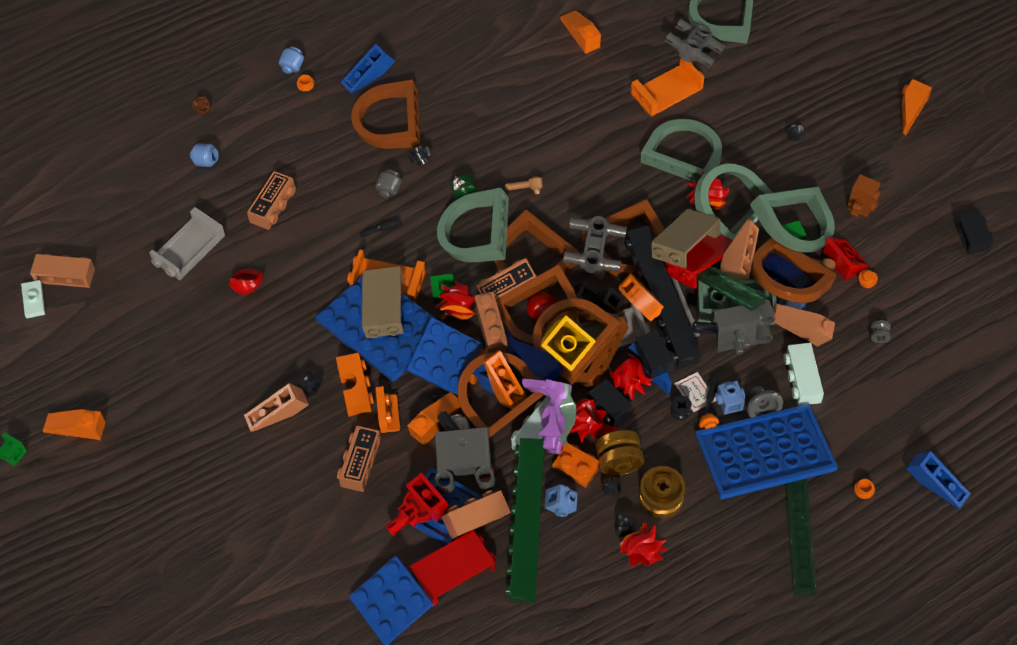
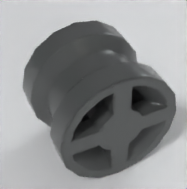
(880, 331)

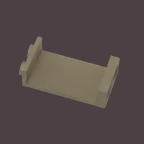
(683, 235)
(382, 302)

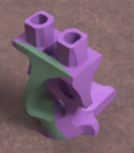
(558, 415)

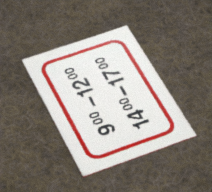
(694, 389)

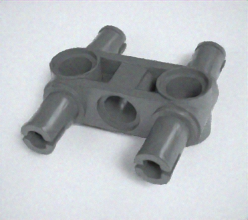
(691, 48)
(594, 244)

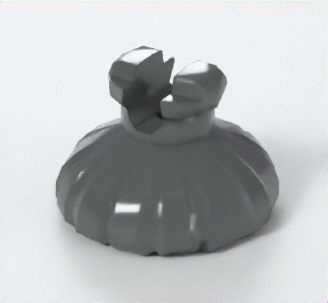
(763, 402)

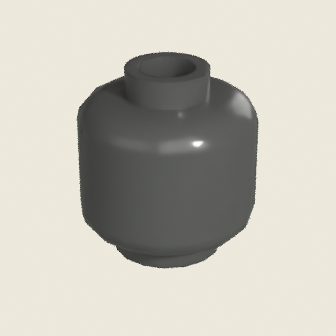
(388, 183)

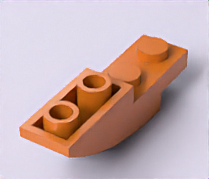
(640, 297)

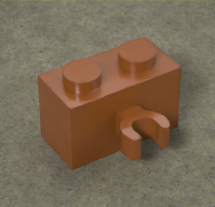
(864, 196)

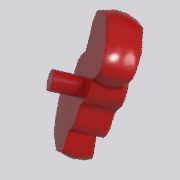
(605, 429)

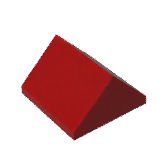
(845, 256)

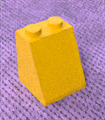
(567, 342)

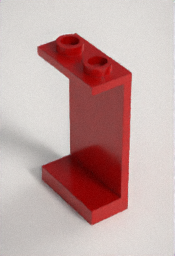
(699, 258)
(452, 565)

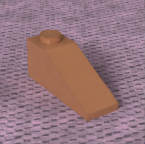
(740, 253)
(804, 324)
(277, 407)

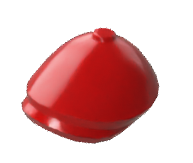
(245, 281)
(539, 303)

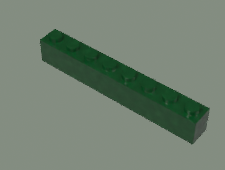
(527, 521)

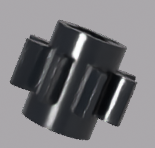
(420, 154)

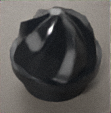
(795, 131)
(611, 485)

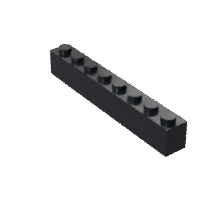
(657, 280)

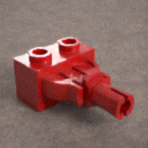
(419, 505)

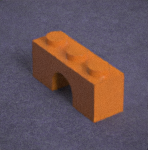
(357, 398)

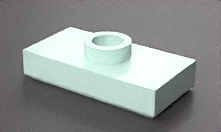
(33, 299)

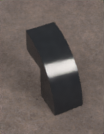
(608, 299)

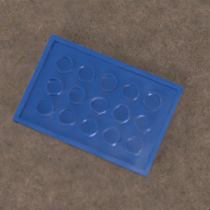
(385, 353)
(765, 451)

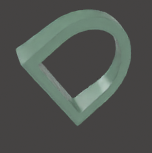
(724, 33)
(672, 165)
(749, 178)
(813, 197)
(497, 248)

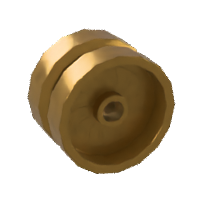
(619, 453)
(662, 492)

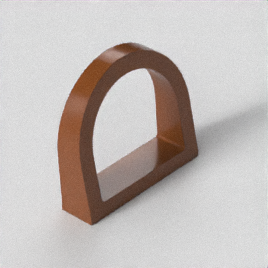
(391, 90)
(626, 217)
(529, 222)
(821, 275)
(528, 289)
(612, 327)
(602, 361)
(471, 414)

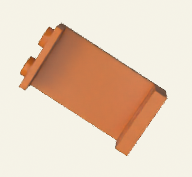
(668, 88)
(412, 276)

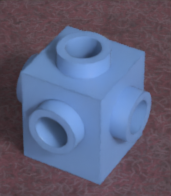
(730, 397)
(561, 500)

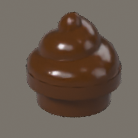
(201, 104)

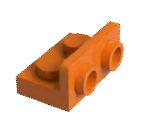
(387, 411)
(576, 464)

